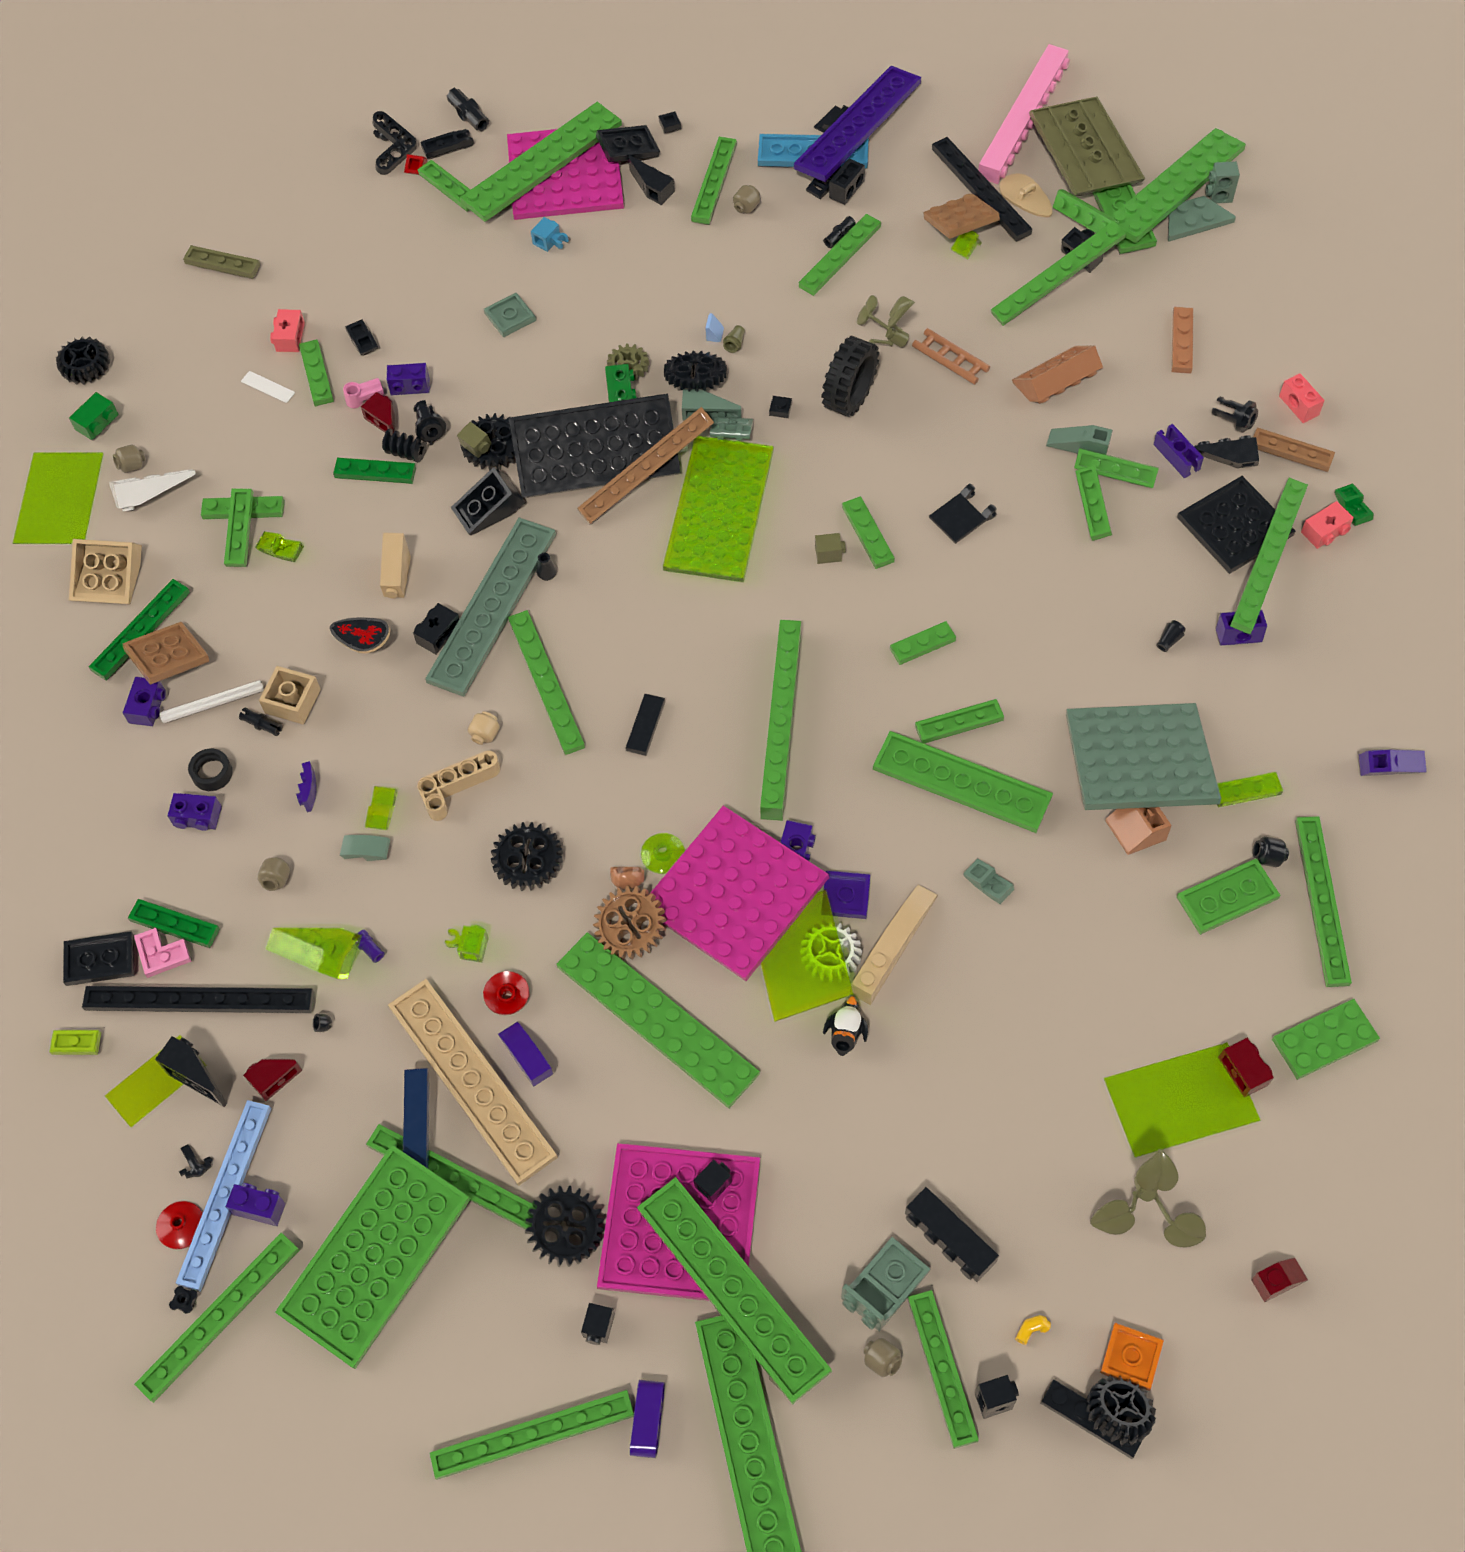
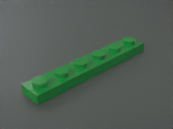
(141, 625)

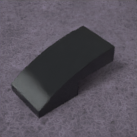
(361, 337)

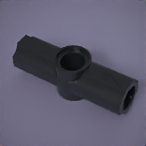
(467, 109)

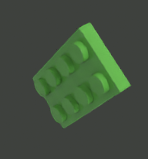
(1228, 896)
(1325, 1039)

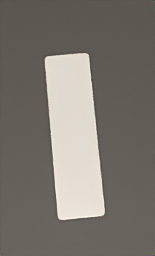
(267, 386)

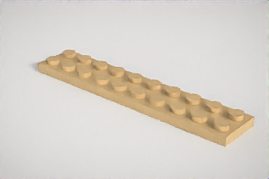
(473, 1082)

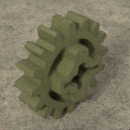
(630, 356)

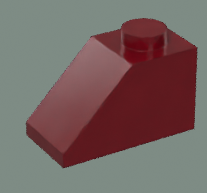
(379, 412)
(271, 1075)
(1278, 1279)

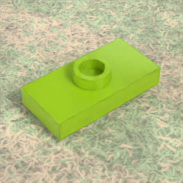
(75, 1042)

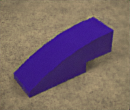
(526, 1054)

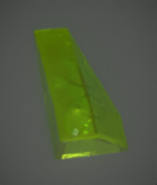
(320, 949)

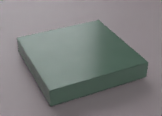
(509, 314)

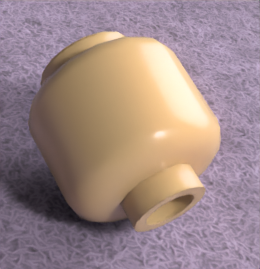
(483, 728)

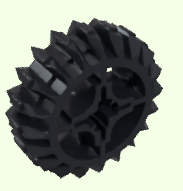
(82, 360)
(1129, 1424)

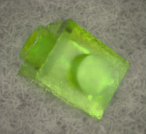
(966, 244)

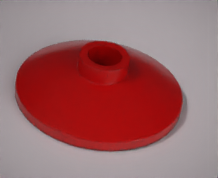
(505, 983)
(178, 1236)

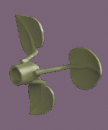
(894, 334)
(1153, 1175)

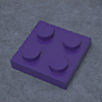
(848, 894)

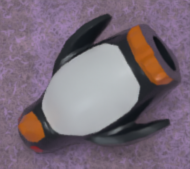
(846, 1027)

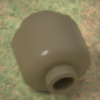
(746, 199)
(128, 458)
(273, 874)
(882, 1357)

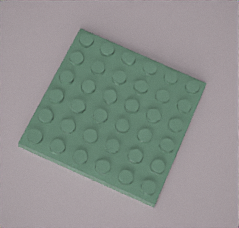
(1142, 757)

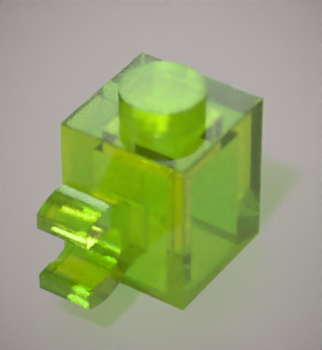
(470, 944)

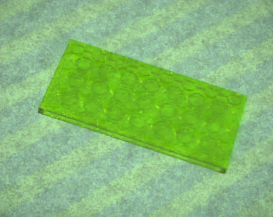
(718, 509)

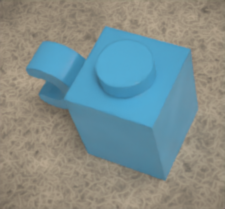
(548, 234)

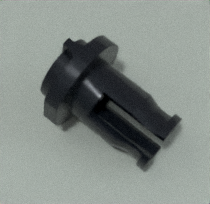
(1243, 416)
(428, 424)

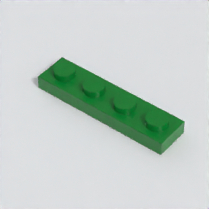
(374, 470)
(173, 923)

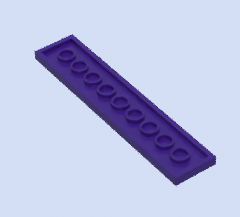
(857, 123)

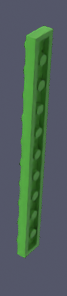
(1269, 556)

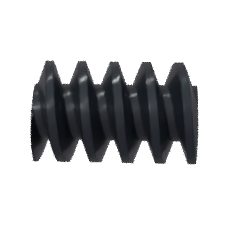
(404, 447)

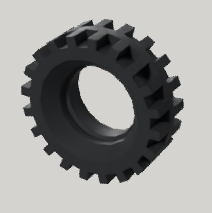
(850, 376)

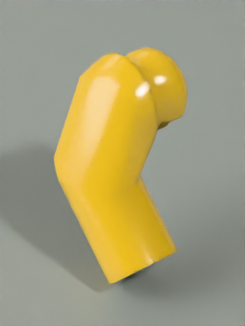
(1031, 1325)

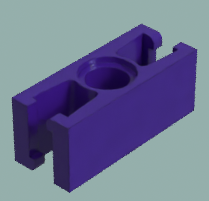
(1178, 451)

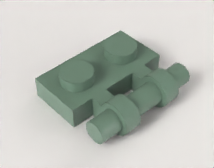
(731, 428)

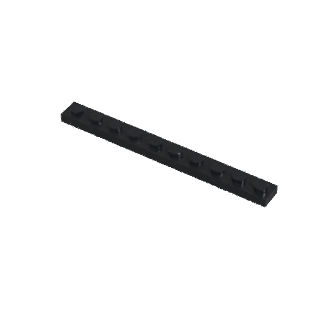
(198, 999)

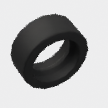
(203, 757)

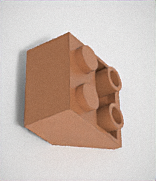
(1139, 827)

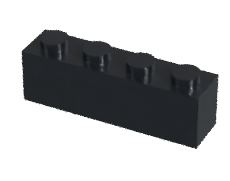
(951, 1234)

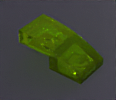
(278, 547)
(381, 808)

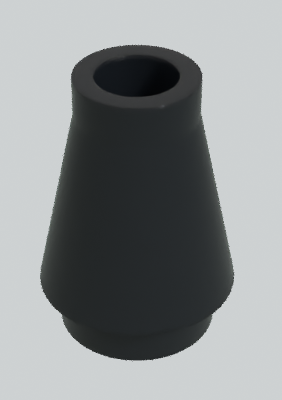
(545, 568)
(1172, 634)

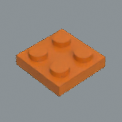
(1132, 1356)

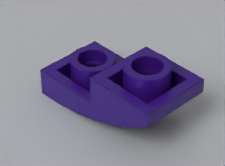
(308, 787)

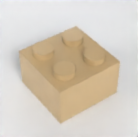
(289, 695)

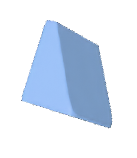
(714, 329)

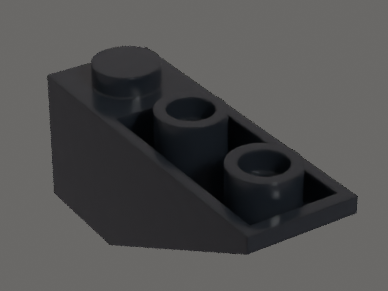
(653, 182)
(1235, 453)

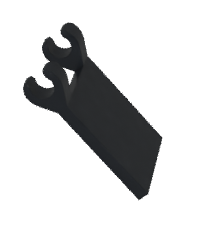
(959, 516)

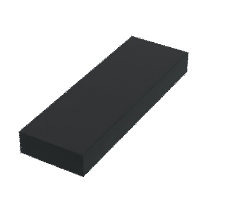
(645, 724)

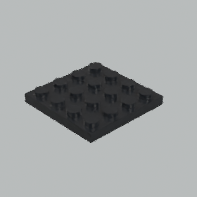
(1231, 523)

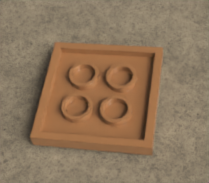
(961, 215)
(165, 652)

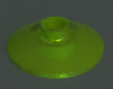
(659, 861)

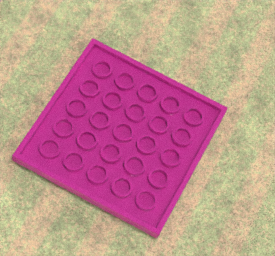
(580, 186)
(736, 892)
(633, 1253)

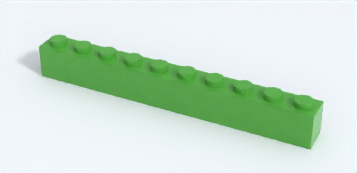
(780, 721)

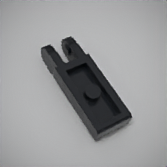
(446, 143)

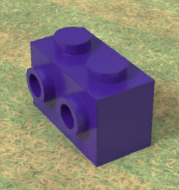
(408, 379)
(194, 811)
(255, 1204)

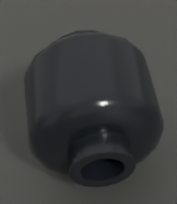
(1270, 851)

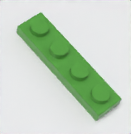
(444, 182)
(1081, 211)
(316, 372)
(1117, 467)
(1093, 503)
(261, 507)
(238, 527)
(868, 532)
(959, 721)

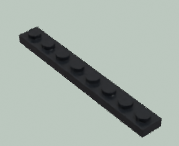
(981, 187)

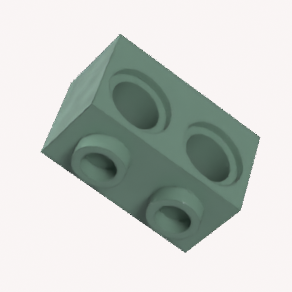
(1223, 182)

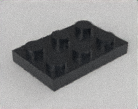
(626, 142)
(98, 958)

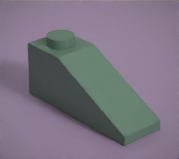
(712, 405)

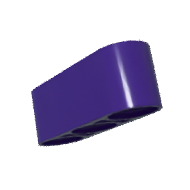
(647, 1419)

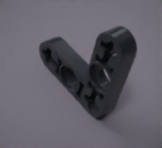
(397, 140)

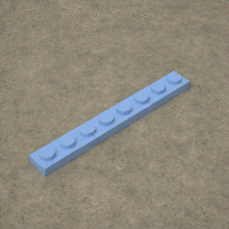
(215, 1213)

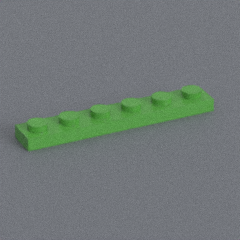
(713, 180)
(839, 254)
(943, 1369)

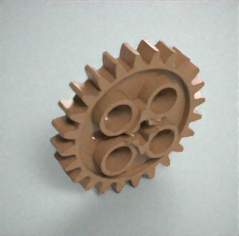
(646, 910)

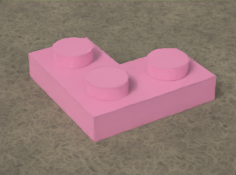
(160, 958)

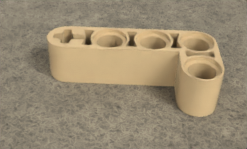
(460, 782)

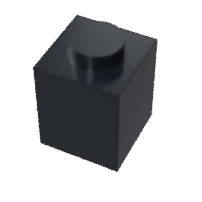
(713, 1180)
(597, 1324)

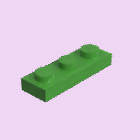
(922, 643)

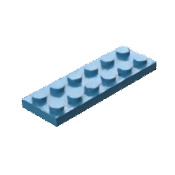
(786, 148)

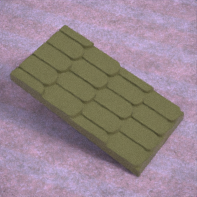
(1086, 146)

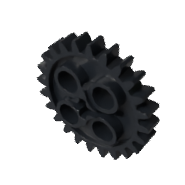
(695, 371)
(501, 445)
(547, 857)
(566, 1203)

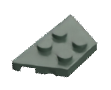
(1196, 217)

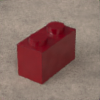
(1246, 1067)

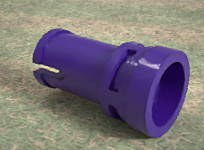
(369, 947)

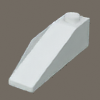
(136, 491)

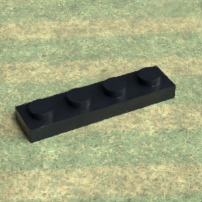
(1073, 1407)

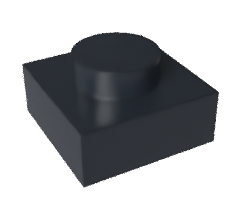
(669, 122)
(780, 407)

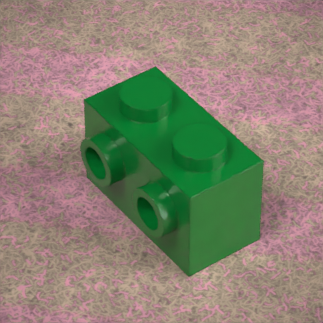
(618, 382)
(93, 416)

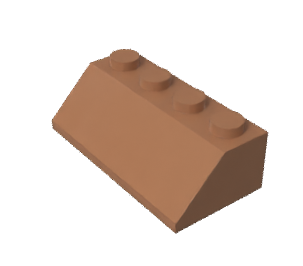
(1058, 373)

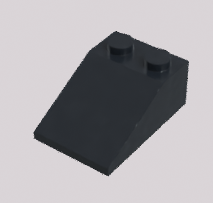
(487, 502)
(184, 1065)

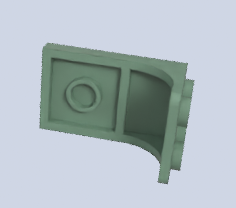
(884, 1284)

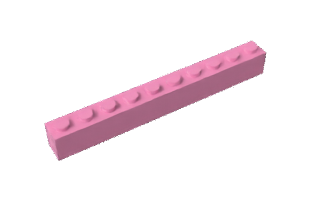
(1018, 121)

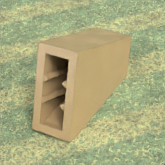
(394, 565)

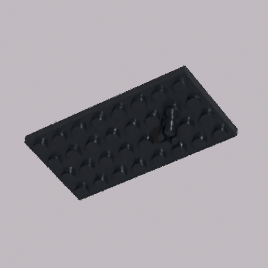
(588, 443)

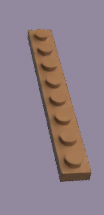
(645, 465)

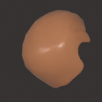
(627, 876)

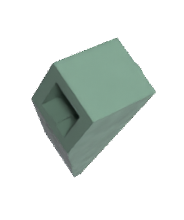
(1085, 437)

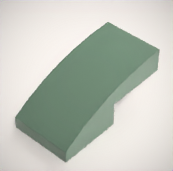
(365, 846)
(987, 881)

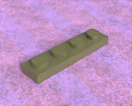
(221, 261)

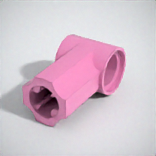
(357, 393)

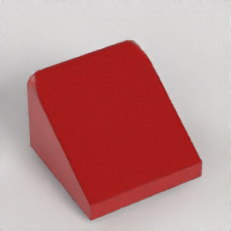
(413, 163)

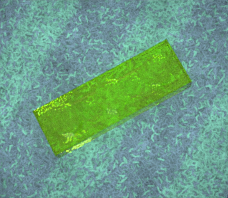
(1249, 789)

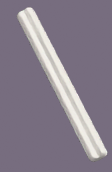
(211, 701)

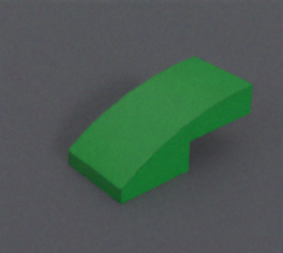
(1352, 500)

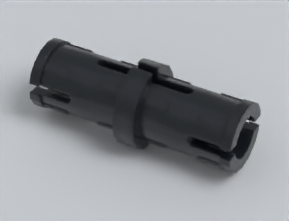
(839, 232)
(260, 721)

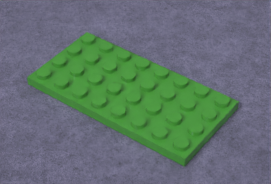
(373, 1256)

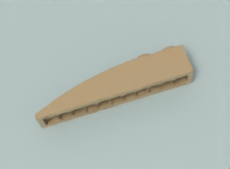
(892, 944)

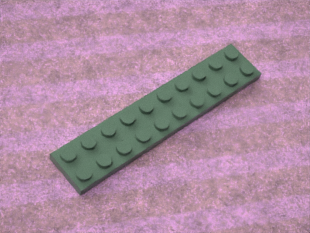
(490, 607)

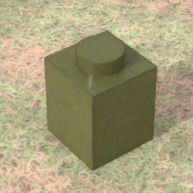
(474, 439)
(829, 548)

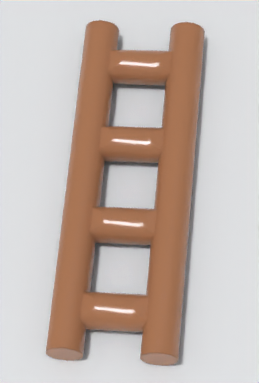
(949, 346)

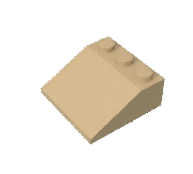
(104, 571)

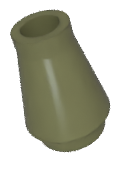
(733, 340)

